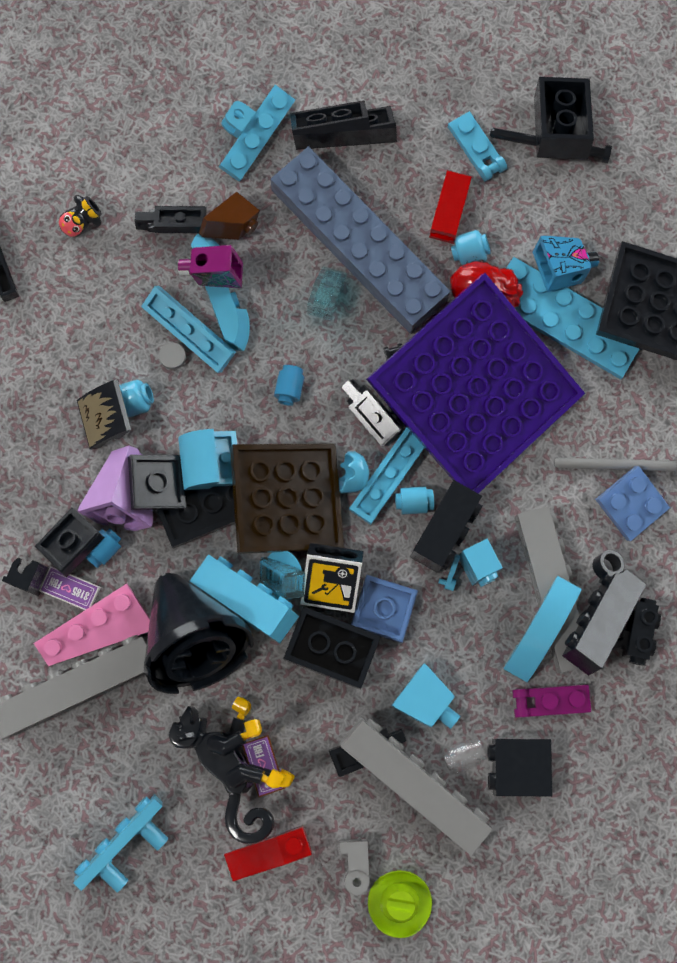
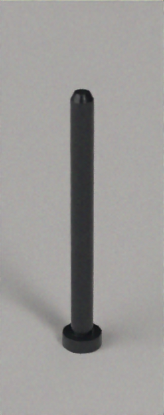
(528, 139)

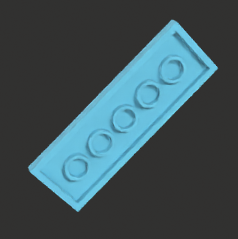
(569, 321)

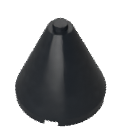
(191, 638)

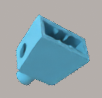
(427, 699)

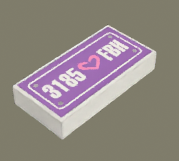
(69, 589)

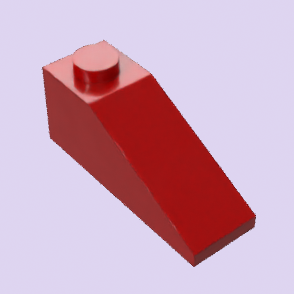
(268, 853)

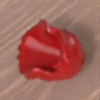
(503, 278)

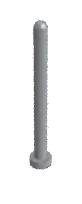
(616, 464)

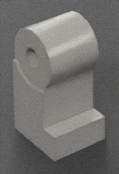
(357, 876)

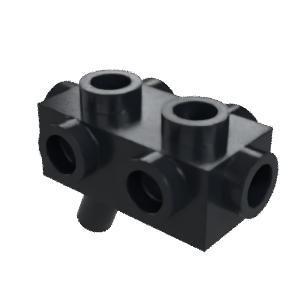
(638, 637)

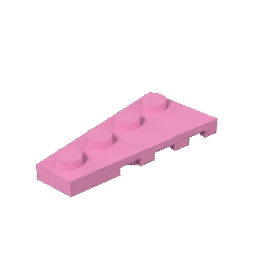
(99, 626)

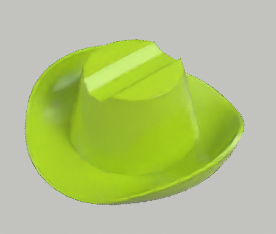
(399, 904)

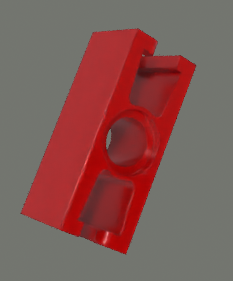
(450, 207)

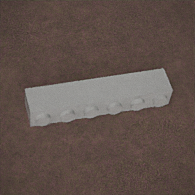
(545, 561)
(73, 687)
(416, 786)

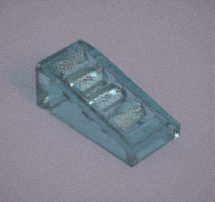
(282, 578)

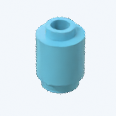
(414, 500)

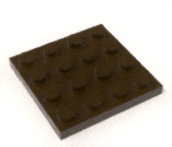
(285, 497)

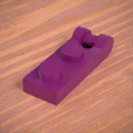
(553, 701)

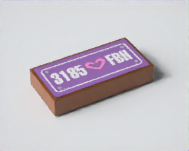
(261, 753)

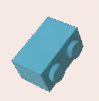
(480, 563)

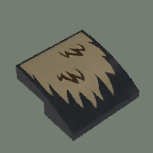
(103, 414)

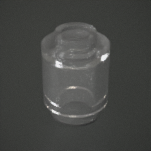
(464, 755)

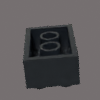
(563, 118)
(447, 527)
(331, 648)

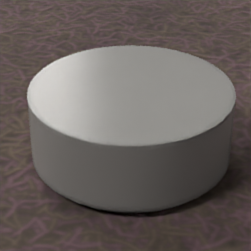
(172, 356)

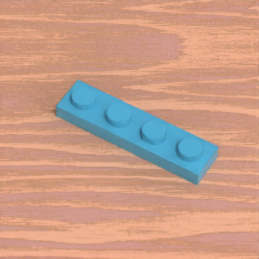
(188, 329)
(387, 477)

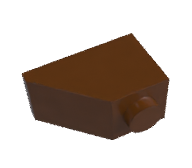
(230, 219)

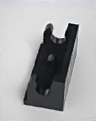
(30, 579)

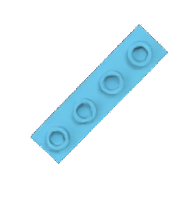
(101, 863)

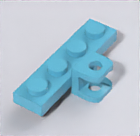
(252, 130)

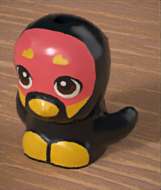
(78, 218)

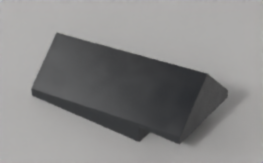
(343, 126)

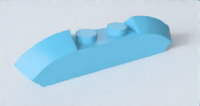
(232, 321)

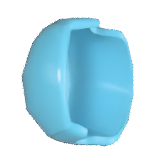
(356, 473)

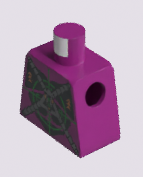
(213, 266)

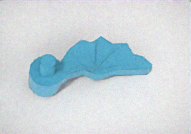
(450, 582)

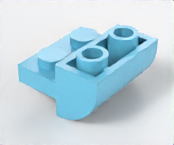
(206, 458)

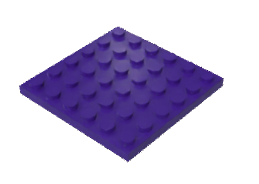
(476, 385)

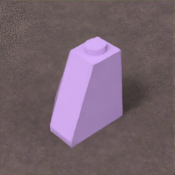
(110, 495)

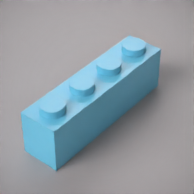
(244, 598)

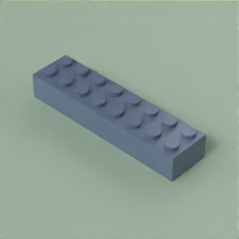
(359, 240)

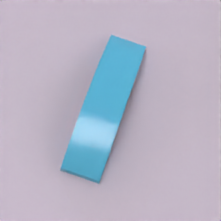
(543, 629)

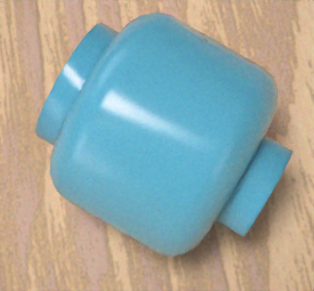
(471, 247)
(136, 397)

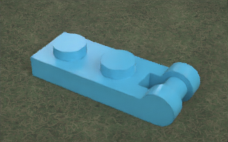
(477, 146)

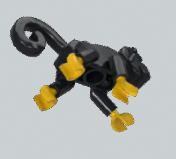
(223, 759)

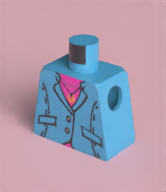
(563, 261)

